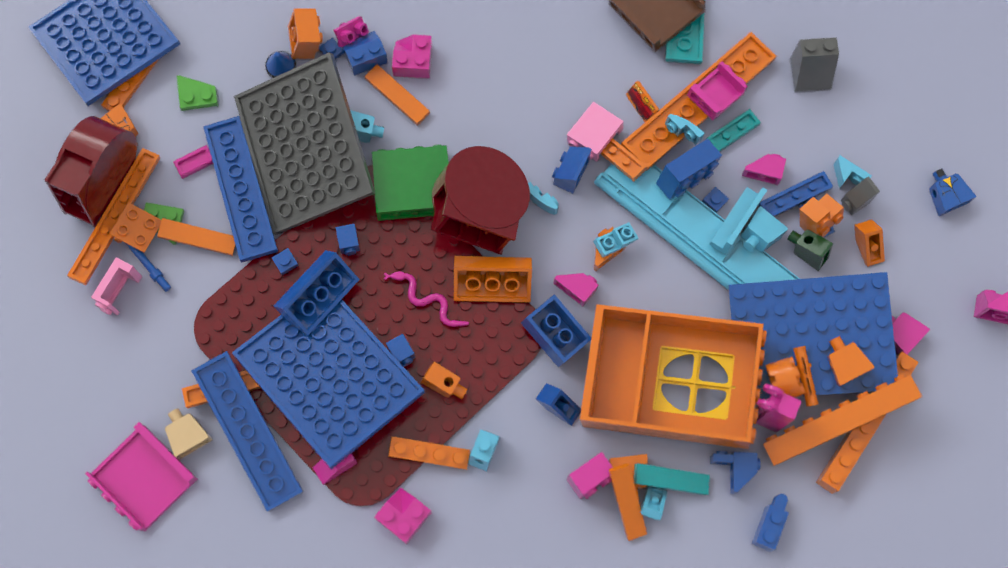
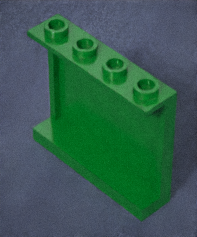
(406, 180)

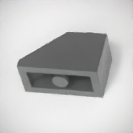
(860, 196)

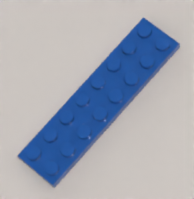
(240, 189)
(247, 431)

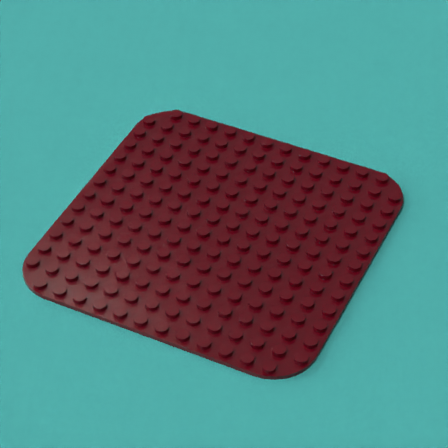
(482, 354)

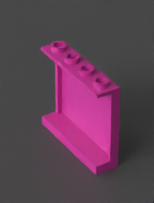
(141, 478)

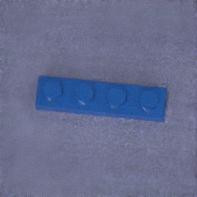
(797, 194)

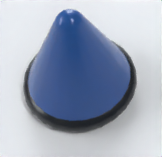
(279, 63)

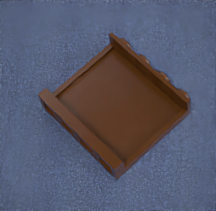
(658, 19)

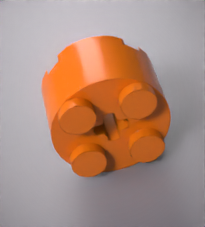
(785, 377)

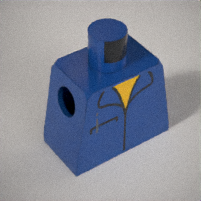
(949, 192)

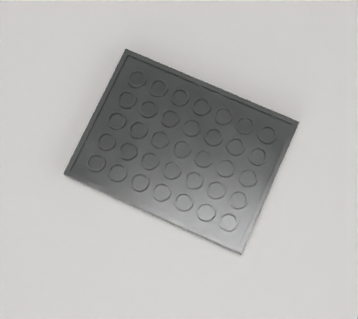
(304, 144)

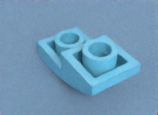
(680, 125)
(545, 202)
(615, 240)

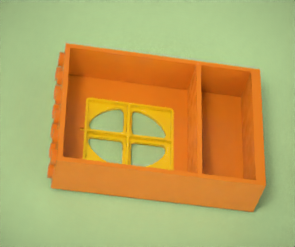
(628, 367)

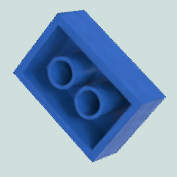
(689, 169)
(556, 330)

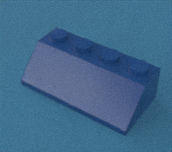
(316, 292)

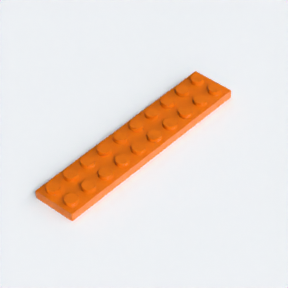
(653, 138)

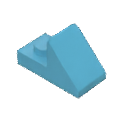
(846, 169)
(653, 503)

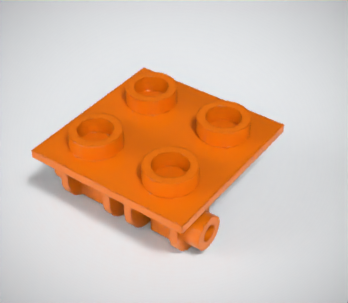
(135, 227)

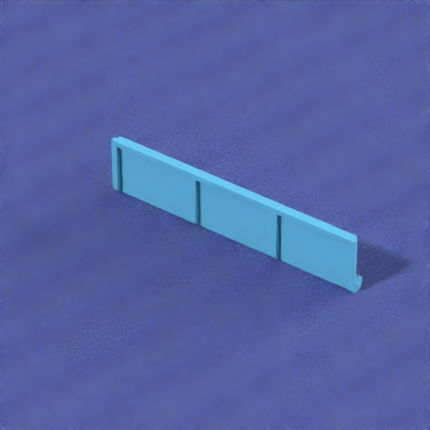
(690, 229)

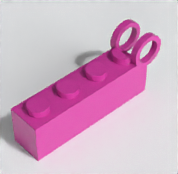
(777, 410)

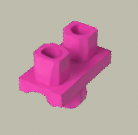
(350, 31)

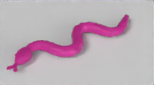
(428, 299)

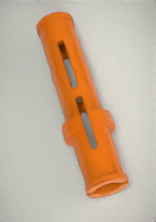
(806, 377)

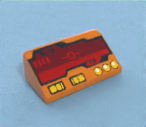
(642, 101)

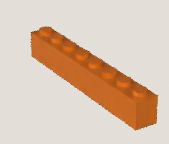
(842, 420)
(856, 440)

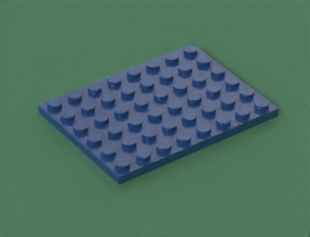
(813, 314)
(330, 384)

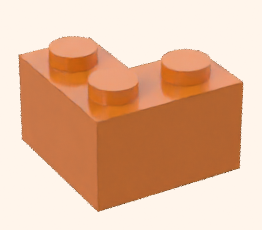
(820, 215)

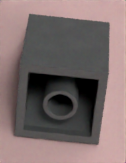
(814, 64)

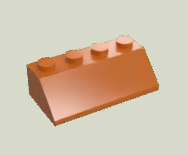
(492, 279)

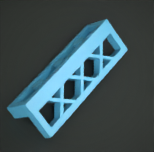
(737, 219)

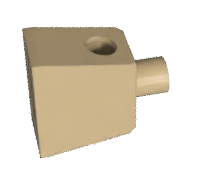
(185, 434)

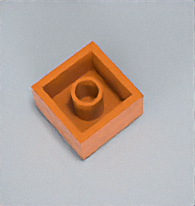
(304, 33)

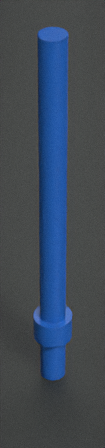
(155, 274)

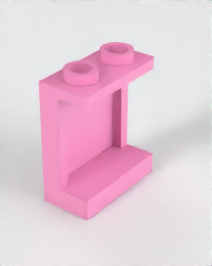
(595, 130)
(112, 285)

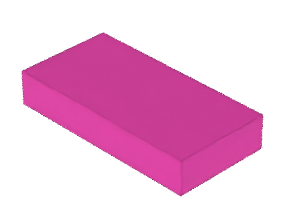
(193, 162)

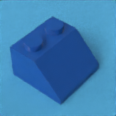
(365, 53)
(572, 168)

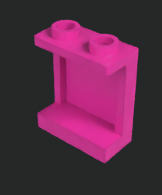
(717, 91)

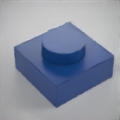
(332, 47)
(715, 199)
(285, 261)
(721, 458)

